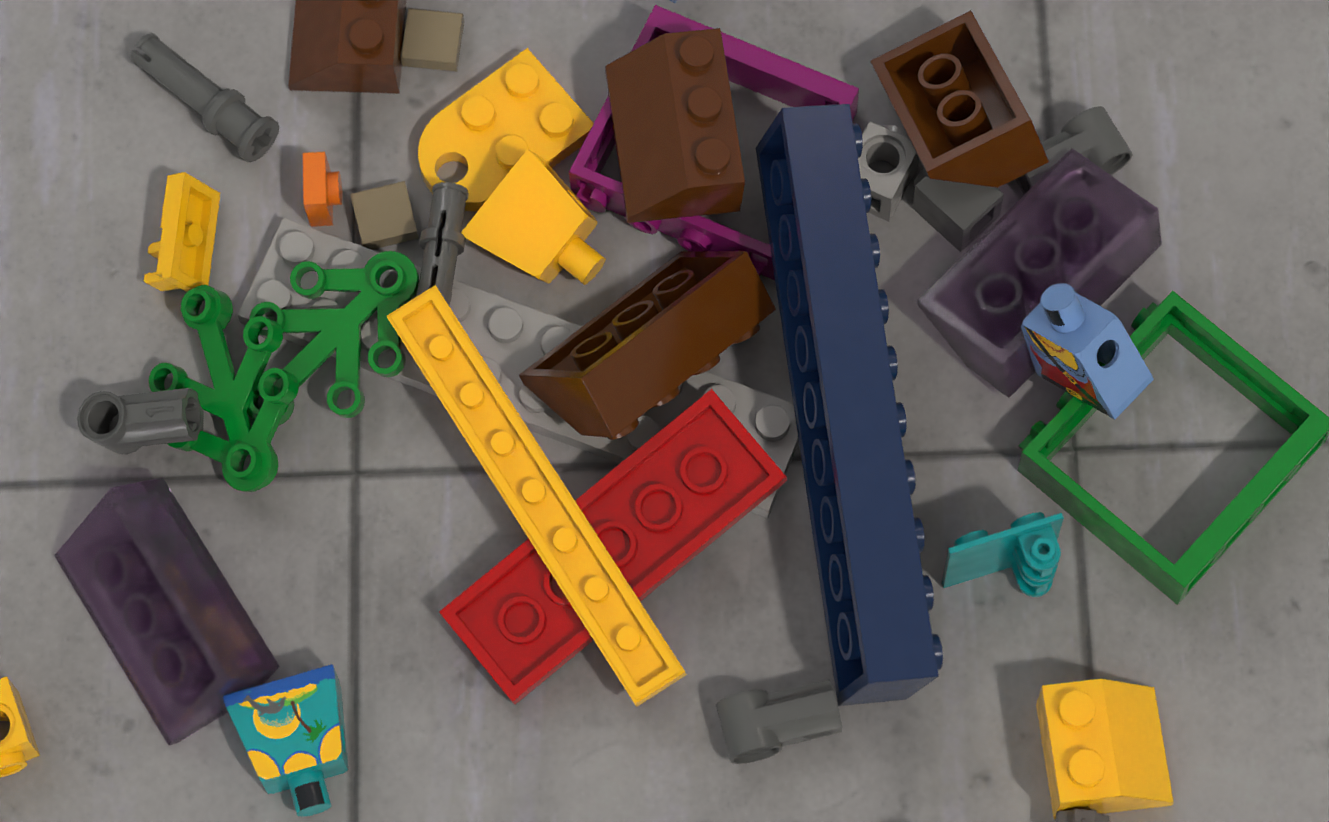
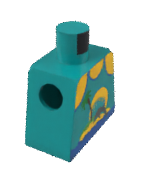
(294, 735)

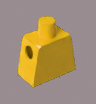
(537, 224)

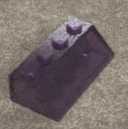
(1066, 229)
(164, 607)

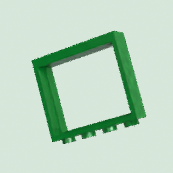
(1242, 371)

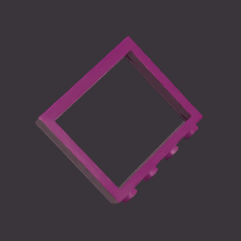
(747, 67)

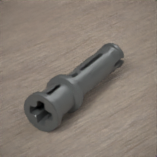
(221, 110)

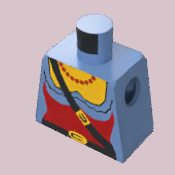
(1069, 338)

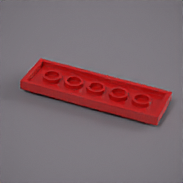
(652, 521)

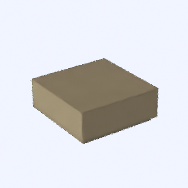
(432, 39)
(384, 216)

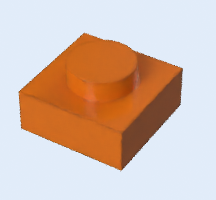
(320, 189)

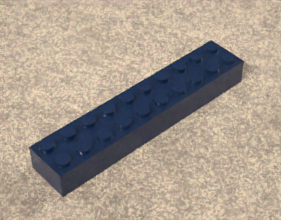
(847, 407)

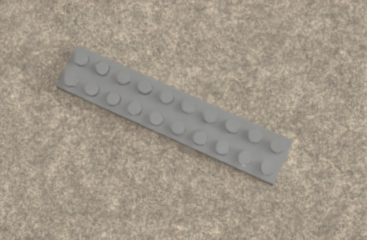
(509, 341)

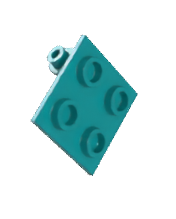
(1026, 547)

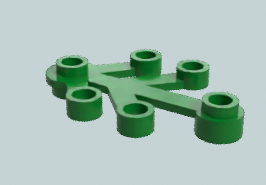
(341, 328)
(233, 391)

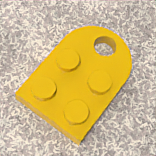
(497, 122)

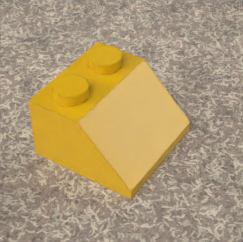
(1103, 746)

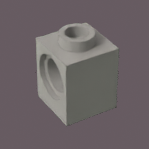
(895, 147)

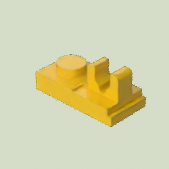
(186, 235)

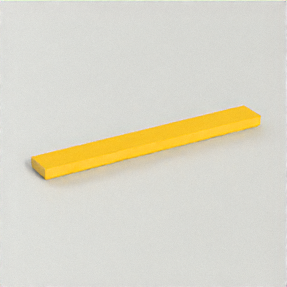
(536, 496)

